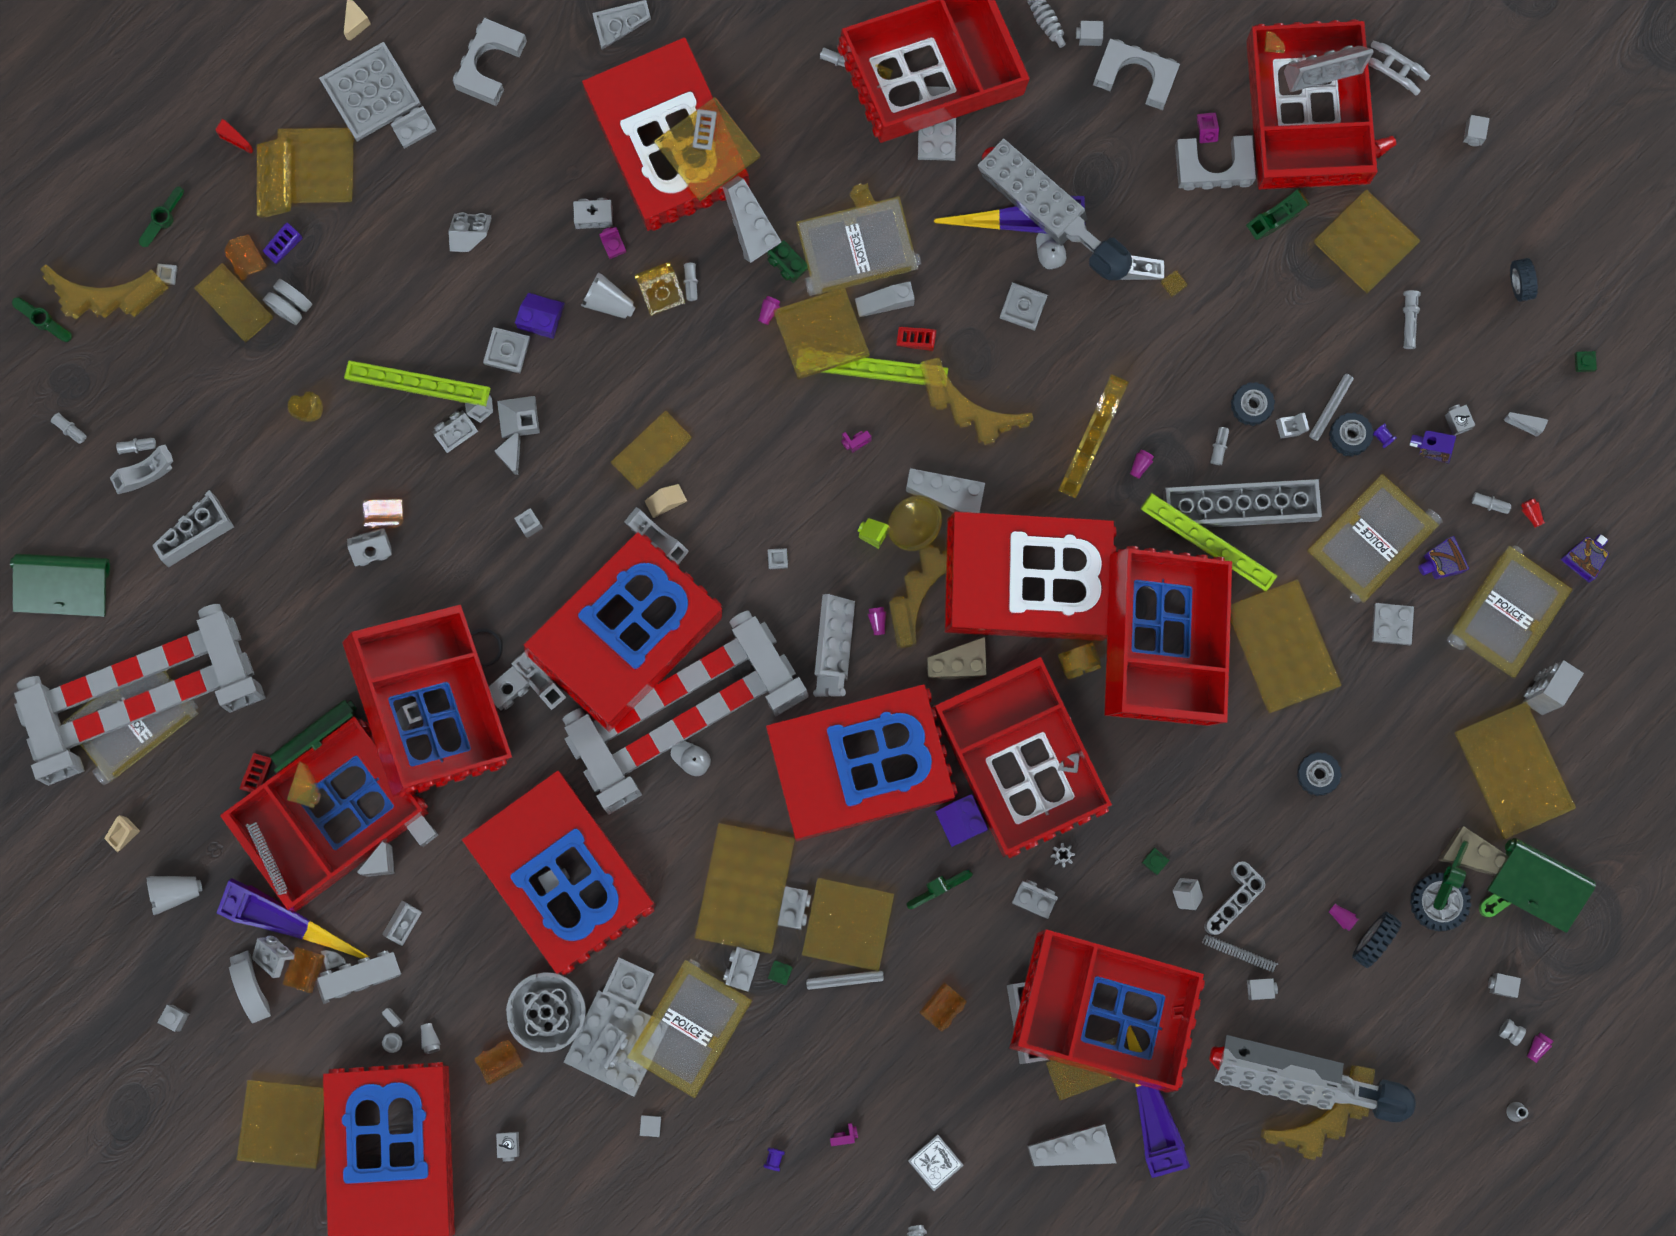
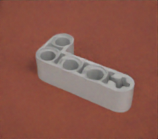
(1232, 902)

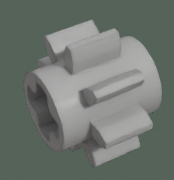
(1057, 855)

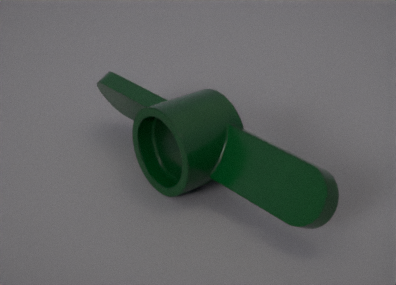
(154, 227)
(49, 325)
(1452, 878)
(939, 887)

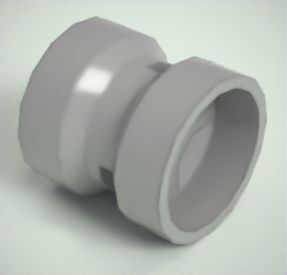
(1512, 1032)

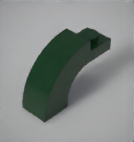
(1278, 216)

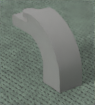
(143, 473)
(641, 523)
(538, 681)
(247, 987)

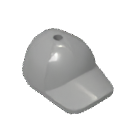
(1046, 256)
(684, 754)

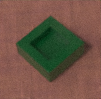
(1585, 361)
(1155, 861)
(780, 972)

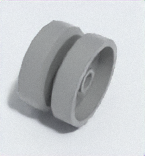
(287, 302)

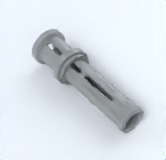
(1411, 310)

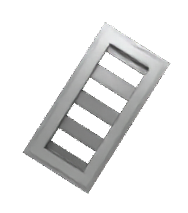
(704, 113)
(1530, 424)

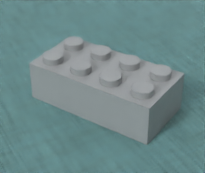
(1552, 687)

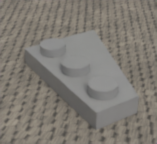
(620, 21)

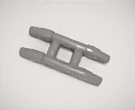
(1399, 77)

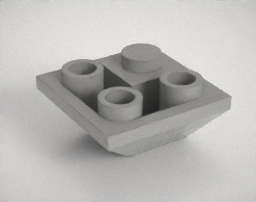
(467, 230)
(518, 416)

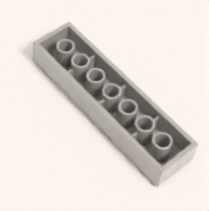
(1248, 503)

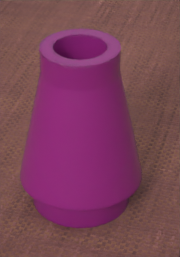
(768, 305)
(1141, 463)
(877, 619)
(1343, 917)
(1539, 1047)

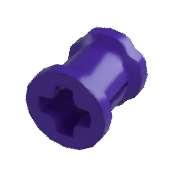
(1384, 435)
(774, 1159)

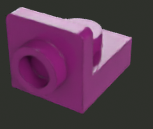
(1208, 127)
(612, 242)
(859, 440)
(841, 1138)

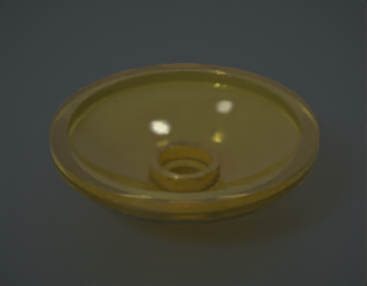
(907, 519)

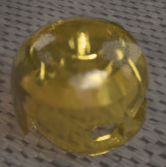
(306, 408)

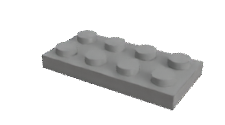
(939, 140)

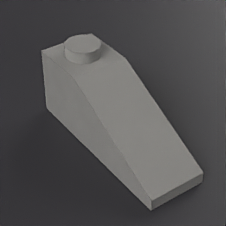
(1145, 269)
(885, 299)

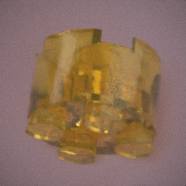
(1080, 659)

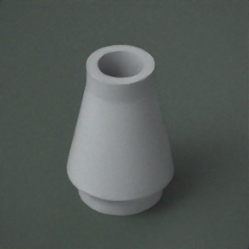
(429, 1039)
(1512, 1111)

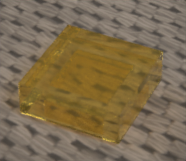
(1174, 283)

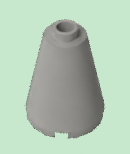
(607, 298)
(171, 891)

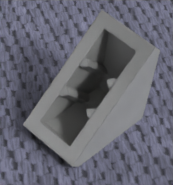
(510, 452)

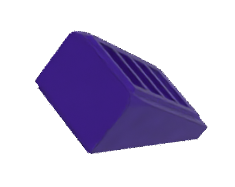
(292, 242)

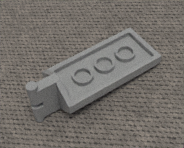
(833, 645)

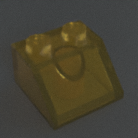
(660, 288)

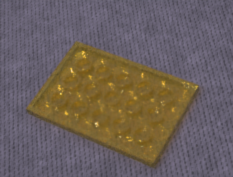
(1283, 646)
(1515, 770)
(744, 888)

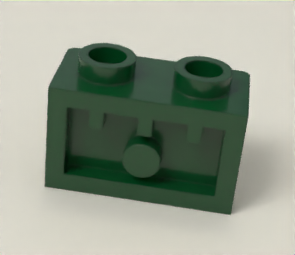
(788, 261)

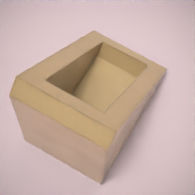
(355, 20)
(665, 500)
(121, 833)

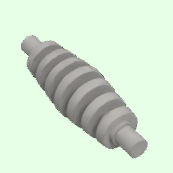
(1047, 20)

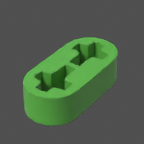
(1499, 906)

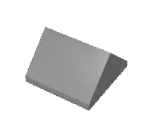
(379, 862)

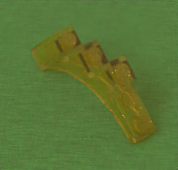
(129, 297)
(986, 422)
(1093, 436)
(917, 584)
(1332, 1122)

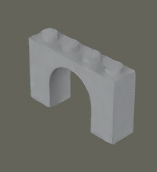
(488, 37)
(1119, 55)
(1193, 175)

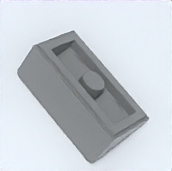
(402, 923)

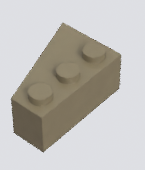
(959, 663)
(1479, 854)

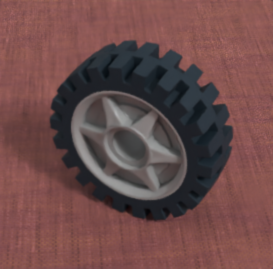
(1450, 916)
(1376, 939)

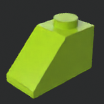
(873, 532)

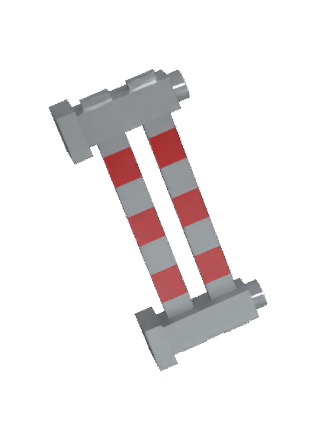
(771, 675)
(52, 742)

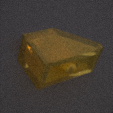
(304, 787)

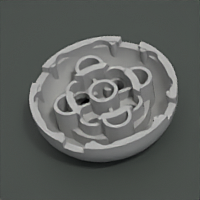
(528, 997)

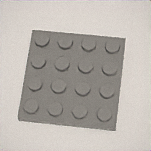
(370, 91)
(626, 1018)

